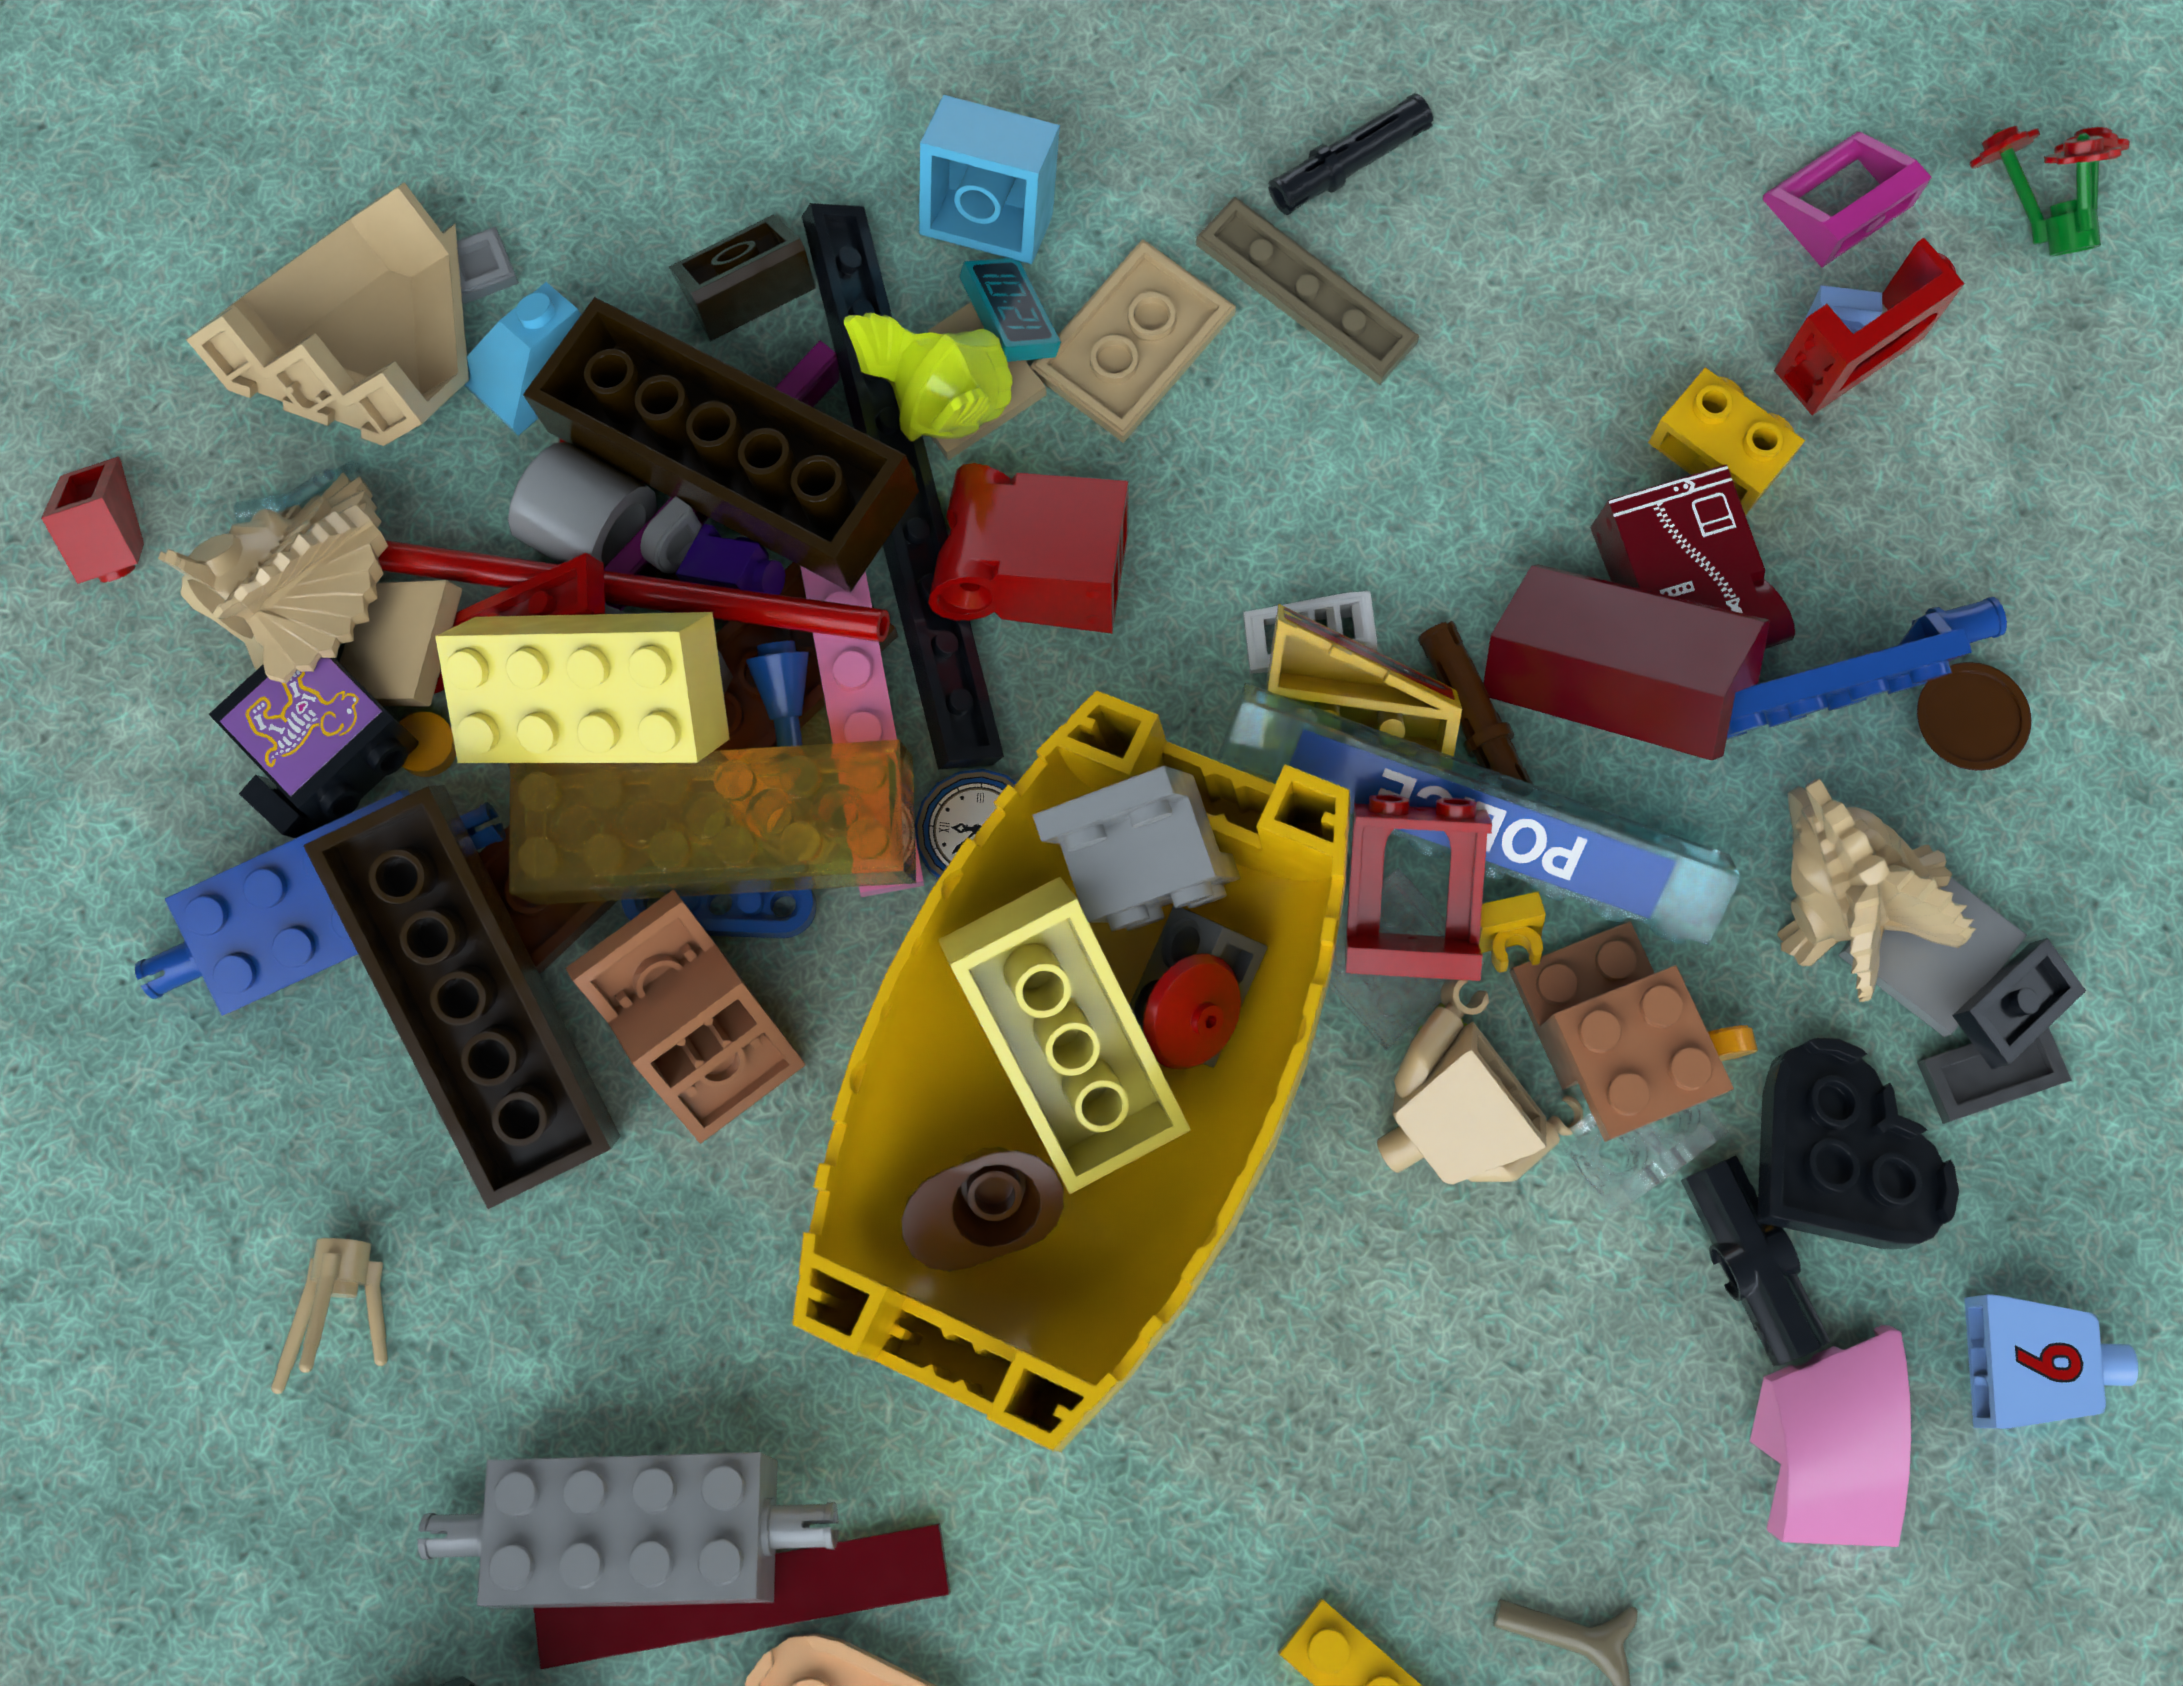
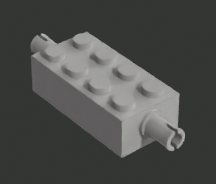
(628, 1531)

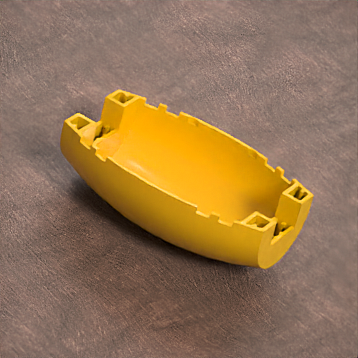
(1071, 1319)

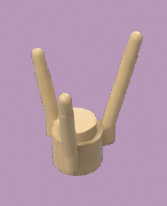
(333, 1272)

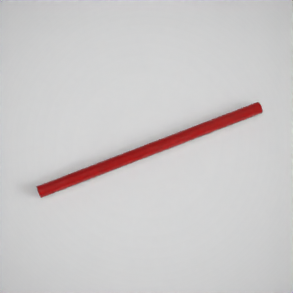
(649, 592)

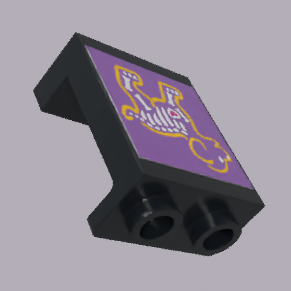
(316, 737)

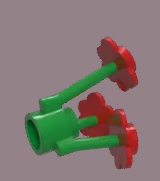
(2073, 222)

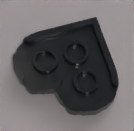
(1843, 1157)

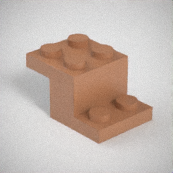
(685, 1016)
(1621, 1031)

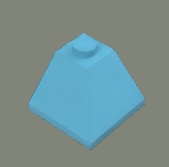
(516, 352)

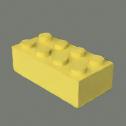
(584, 688)
(1065, 1034)

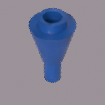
(781, 684)

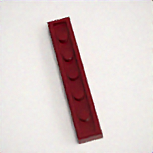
(807, 1587)

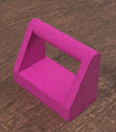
(1829, 236)

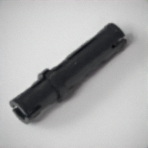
(1332, 164)

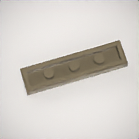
(1307, 290)

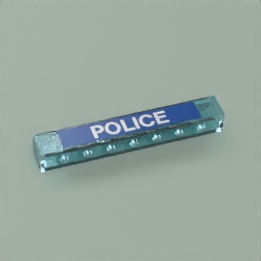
(1535, 834)

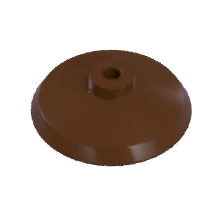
(1974, 717)

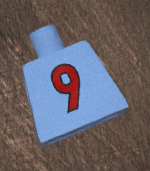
(2039, 1362)

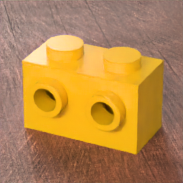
(1721, 426)

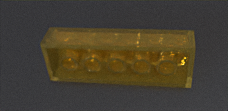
(715, 824)

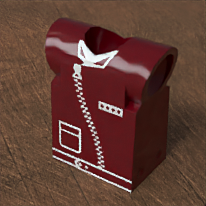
(1692, 546)

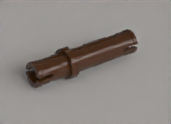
(1485, 732)

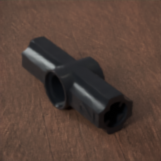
(1756, 1261)

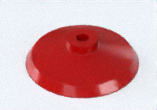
(1192, 1011)

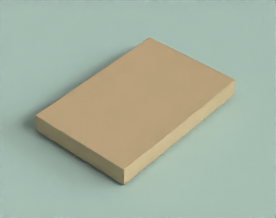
(1134, 340)

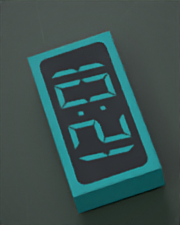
(1010, 308)

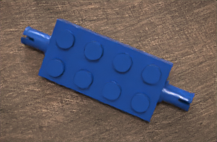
(1917, 658)
(267, 921)

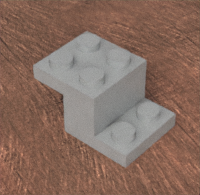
(1139, 848)

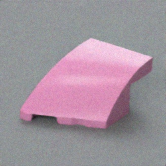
(1840, 1444)

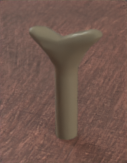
(1599, 1643)

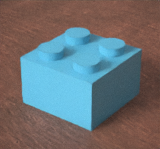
(987, 178)

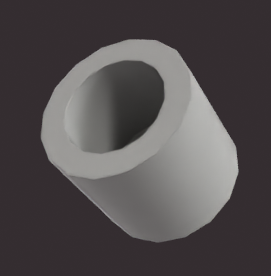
(577, 505)

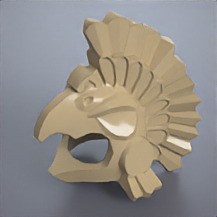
(290, 578)
(1859, 880)

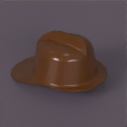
(982, 1209)

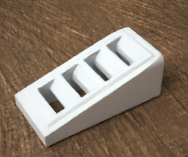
(1328, 608)

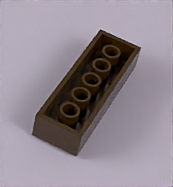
(723, 443)
(463, 994)

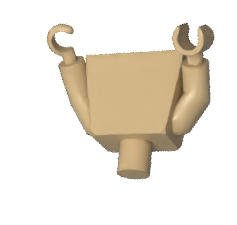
(1464, 1103)

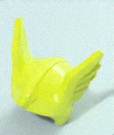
(940, 381)

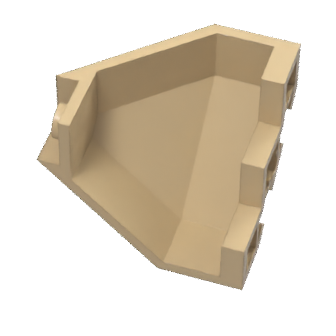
(353, 325)

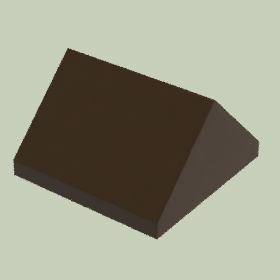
(744, 276)

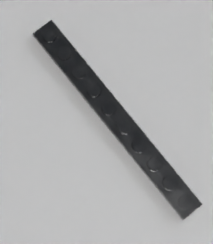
(939, 647)

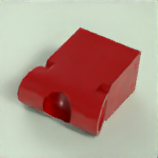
(1032, 549)

